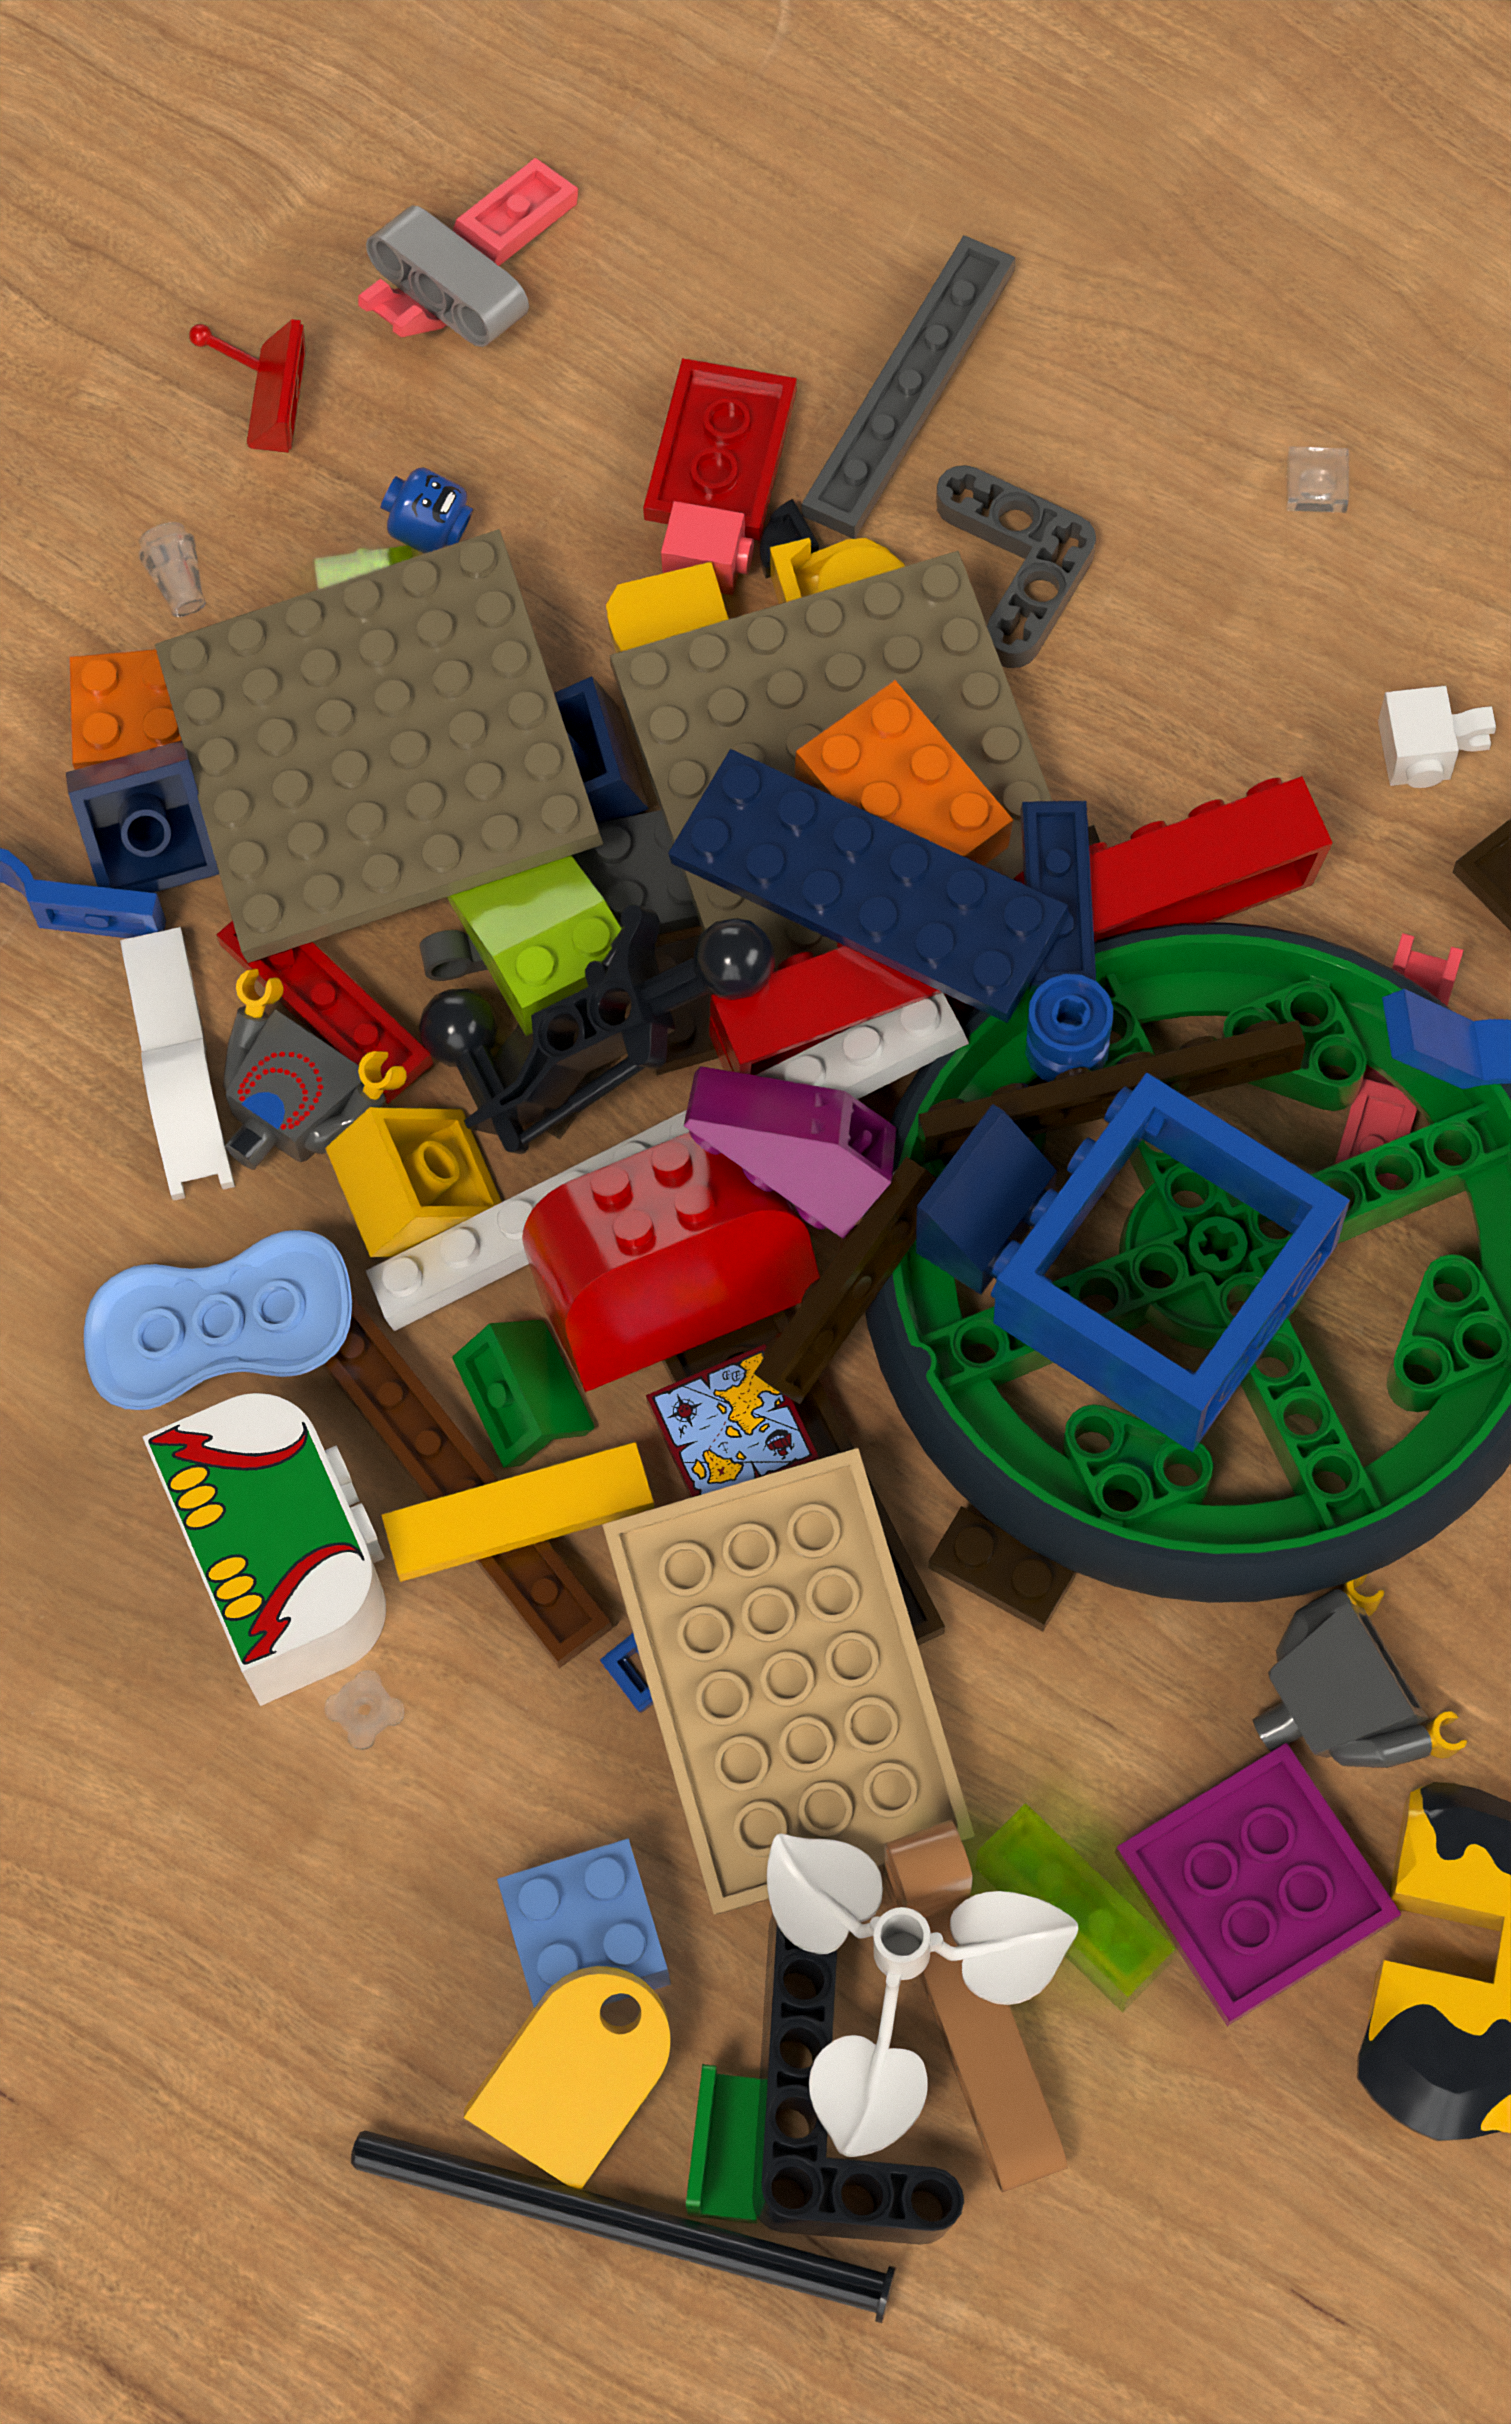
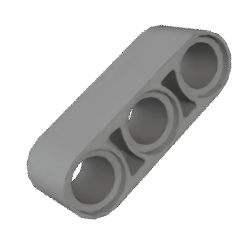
(447, 276)

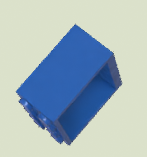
(1110, 1358)

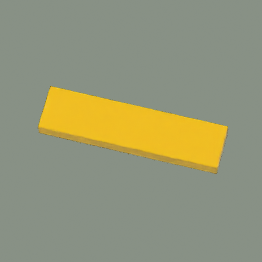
(517, 1511)

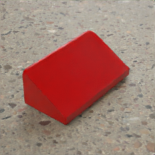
(278, 389)

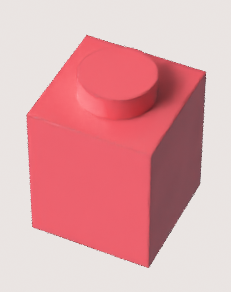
(704, 536)

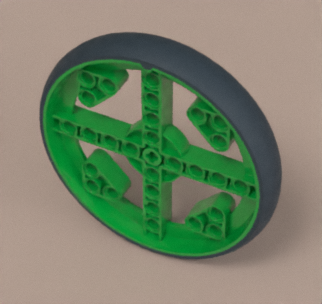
(1170, 1540)

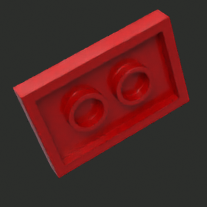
(721, 442)

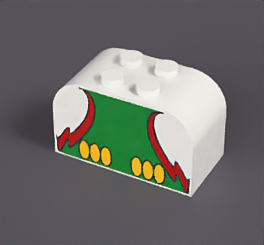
(274, 1539)

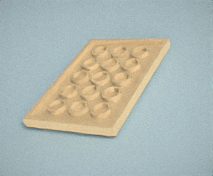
(784, 1671)

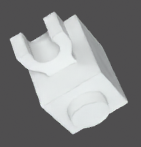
(1425, 738)

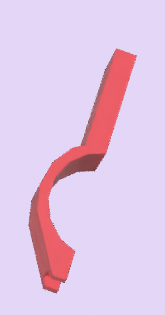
(495, 227)
(1381, 1109)

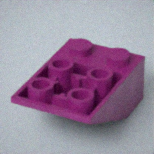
(796, 1139)

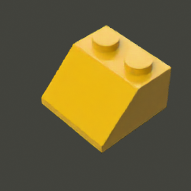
(410, 1175)

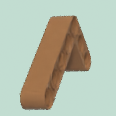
(982, 2039)

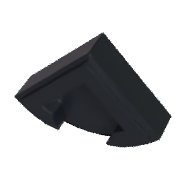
(784, 527)

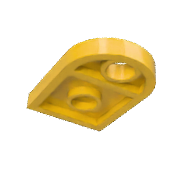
(572, 2076)

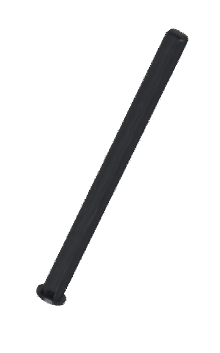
(624, 2222)

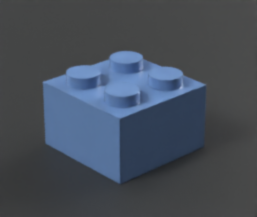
(583, 1916)

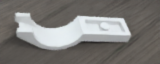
(175, 1059)

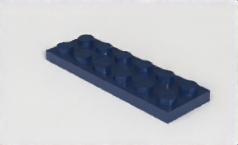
(869, 885)

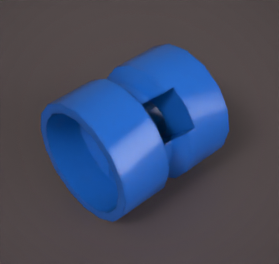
(1068, 1026)

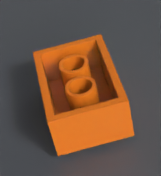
(906, 772)

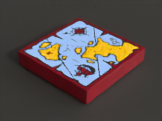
(729, 1426)

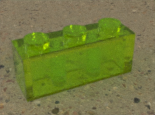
(1113, 1940)

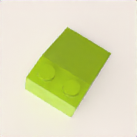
(538, 933)

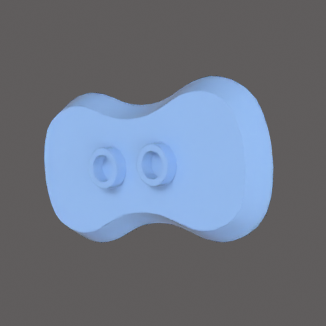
(262, 1312)

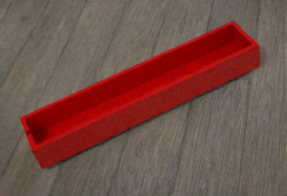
(1165, 875)

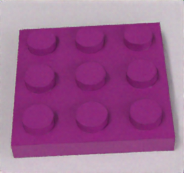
(1257, 1884)

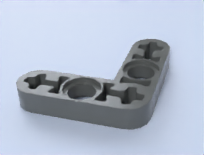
(1035, 544)

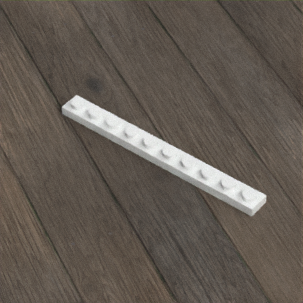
(492, 1241)

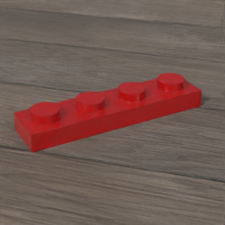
(335, 1007)

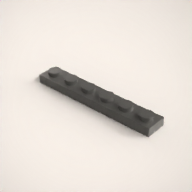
(908, 387)

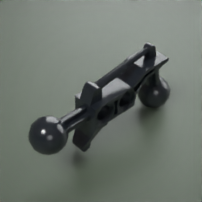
(461, 1026)

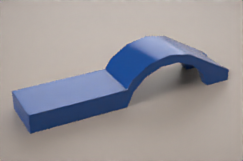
(83, 906)
(1447, 1043)

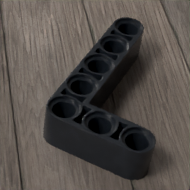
(805, 2158)

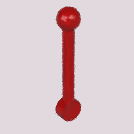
(201, 336)

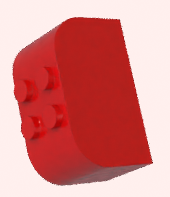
(662, 1257)

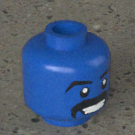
(426, 510)

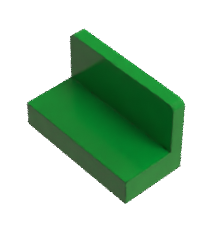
(521, 1389)
(724, 2148)

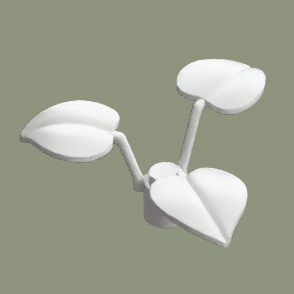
(1008, 1954)

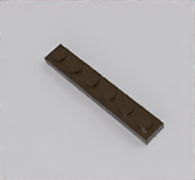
(1085, 1094)

